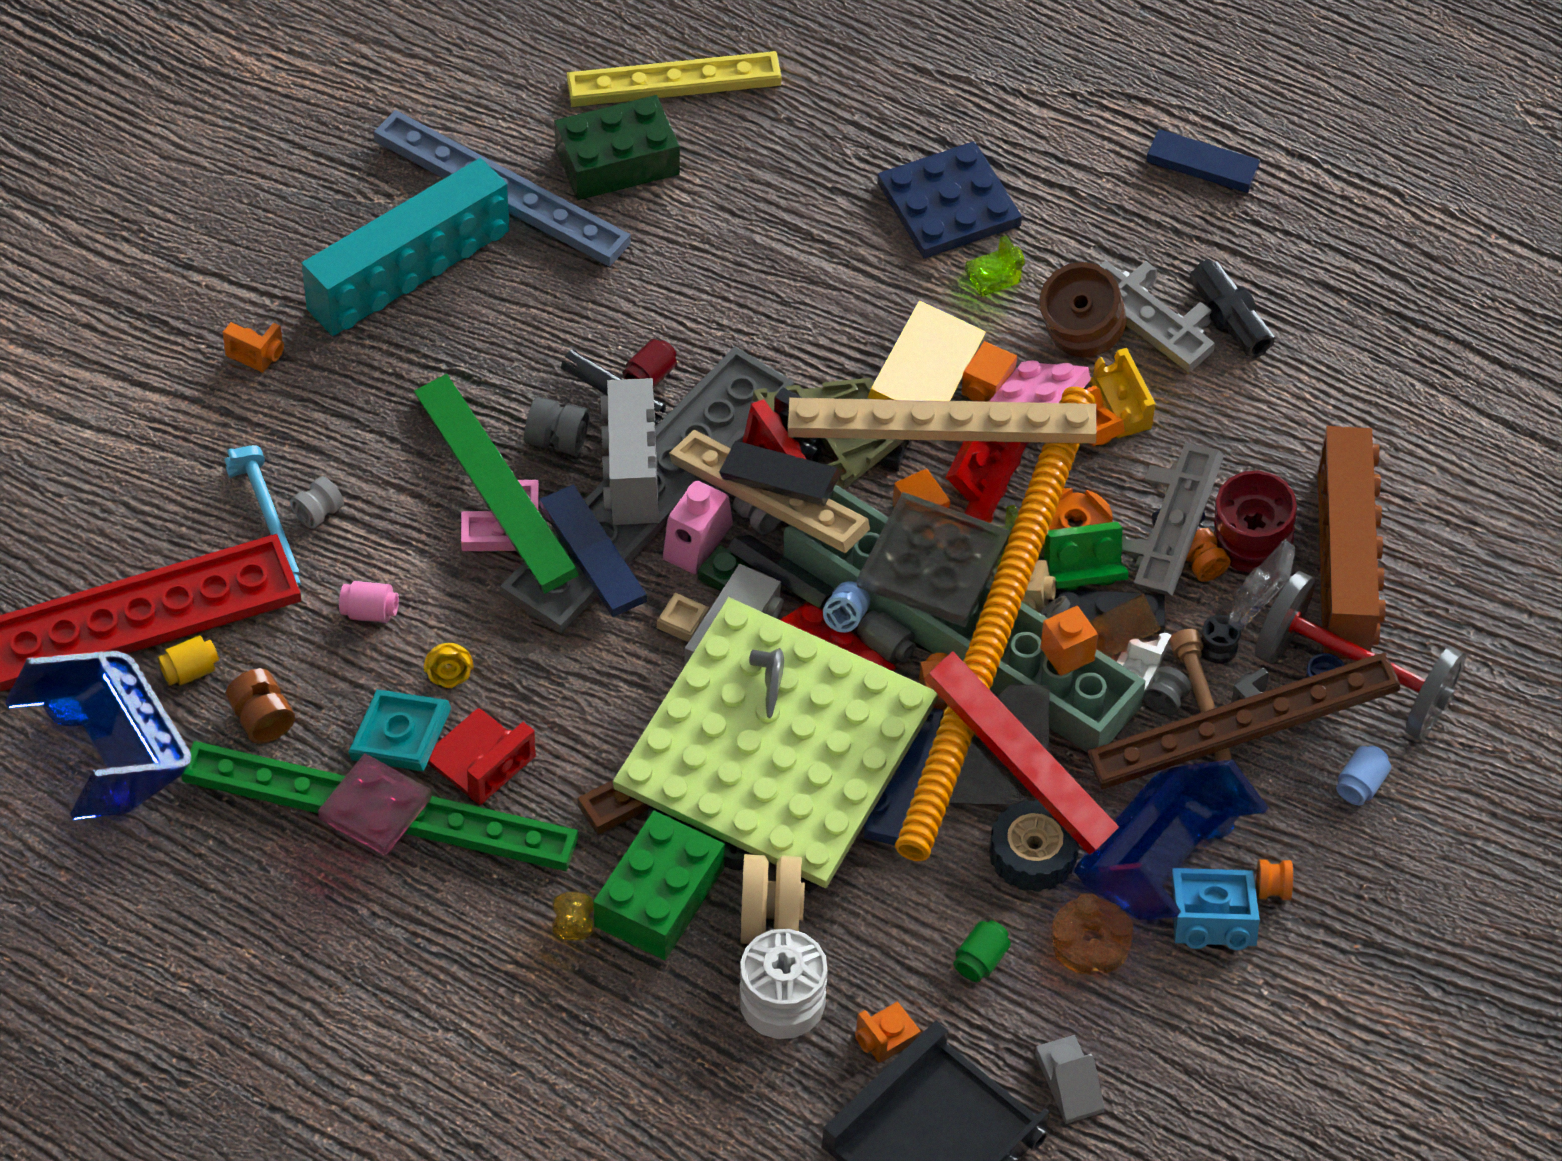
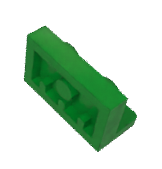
(1085, 555)

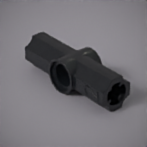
(1232, 308)

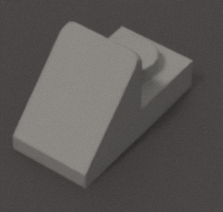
(1071, 1078)

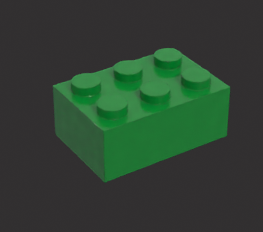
(659, 885)

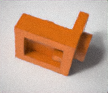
(253, 349)
(886, 1031)

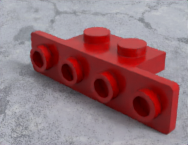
(983, 473)

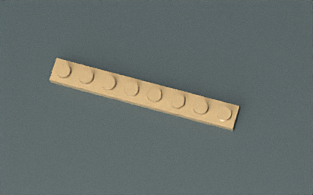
(942, 420)

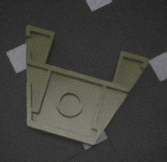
(850, 456)

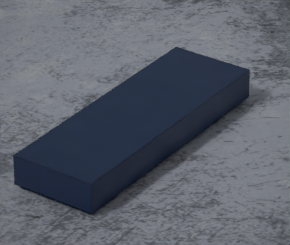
(1203, 160)

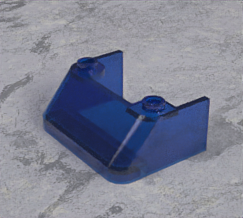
(120, 716)
(1162, 830)

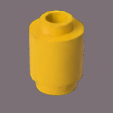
(188, 661)

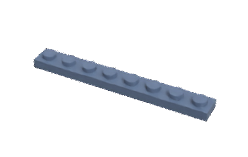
(525, 198)

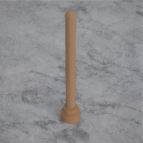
(1187, 648)

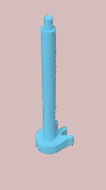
(249, 461)

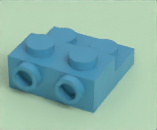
(1215, 907)

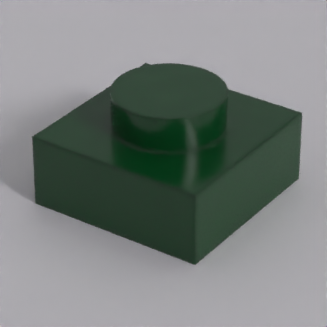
(719, 567)

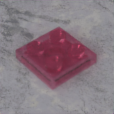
(375, 804)

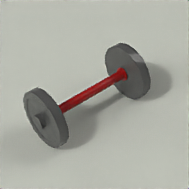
(1287, 618)

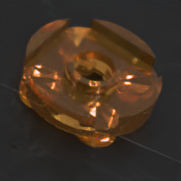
(1091, 914)

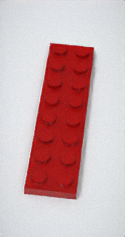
(151, 606)

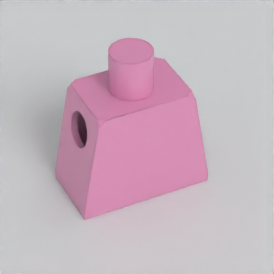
(705, 517)

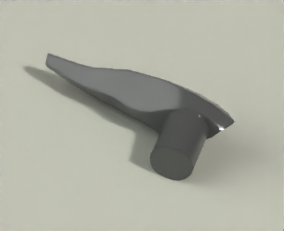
(774, 666)

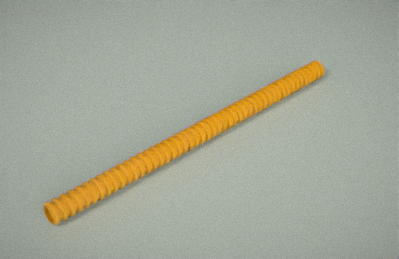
(990, 639)

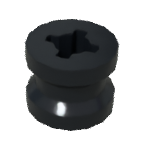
(1219, 629)

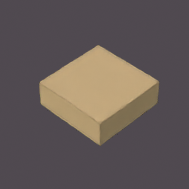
(682, 617)

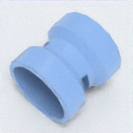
(854, 605)

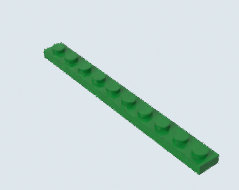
(438, 821)

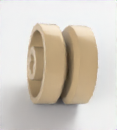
(771, 900)

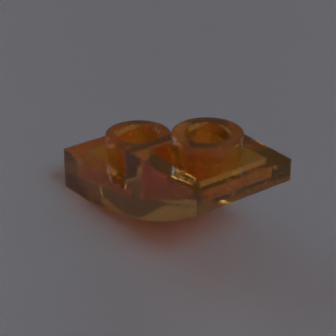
(1124, 623)

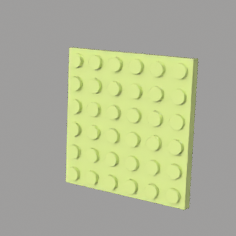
(784, 780)

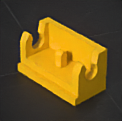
(1124, 392)

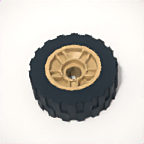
(1016, 860)

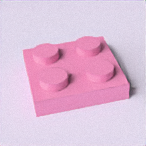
(1041, 382)

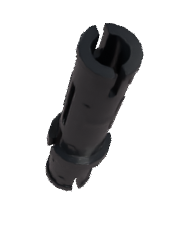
(597, 376)

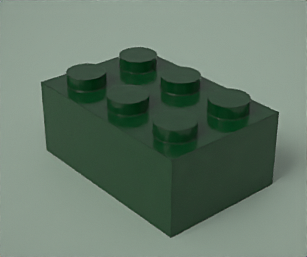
(617, 147)

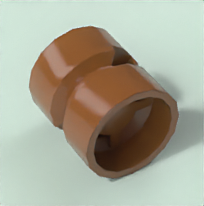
(260, 706)

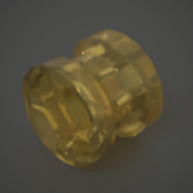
(572, 916)

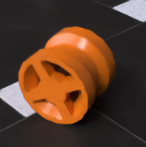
(1274, 879)

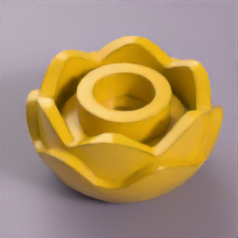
(448, 675)

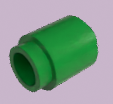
(982, 950)

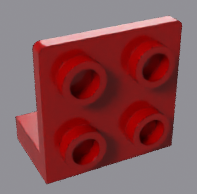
(482, 754)

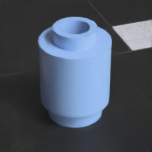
(1363, 774)

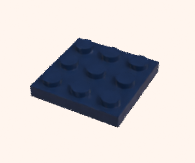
(949, 199)

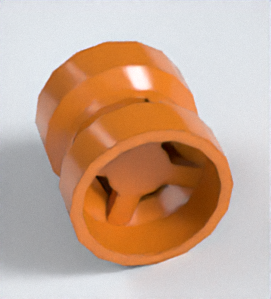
(1206, 557)

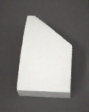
(1145, 657)

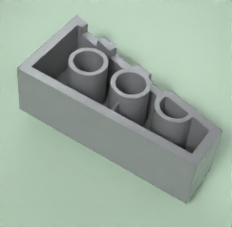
(631, 452)

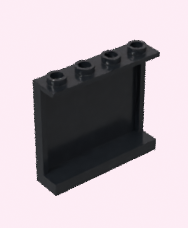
(933, 1109)

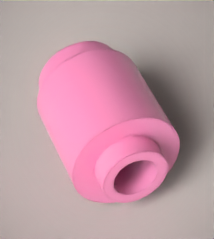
(368, 601)

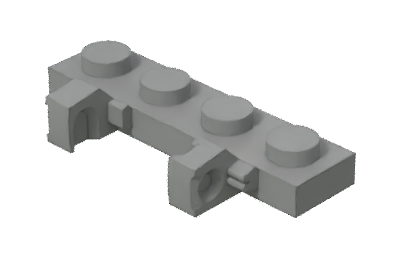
(1172, 334)
(1186, 495)

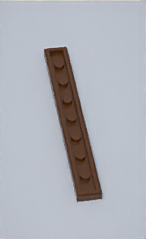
(1243, 720)

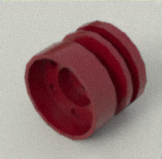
(1254, 517)

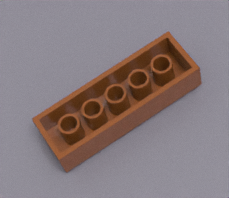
(1349, 537)

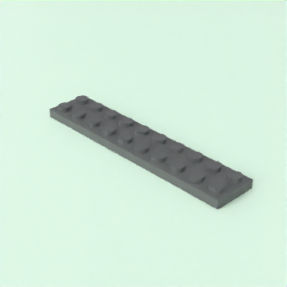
(714, 408)

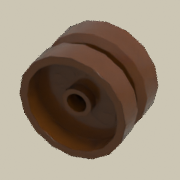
(1083, 309)

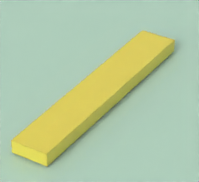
(674, 79)

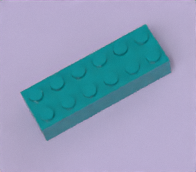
(406, 246)

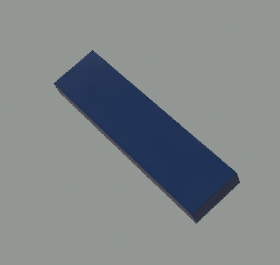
(593, 550)

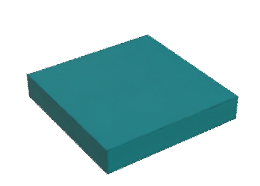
(400, 729)

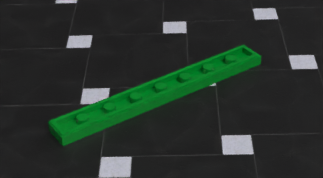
(496, 484)

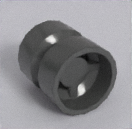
(558, 426)

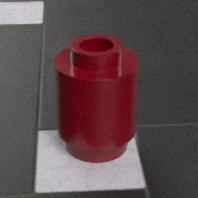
(653, 361)

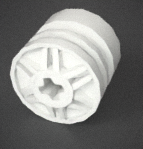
(780, 1002)

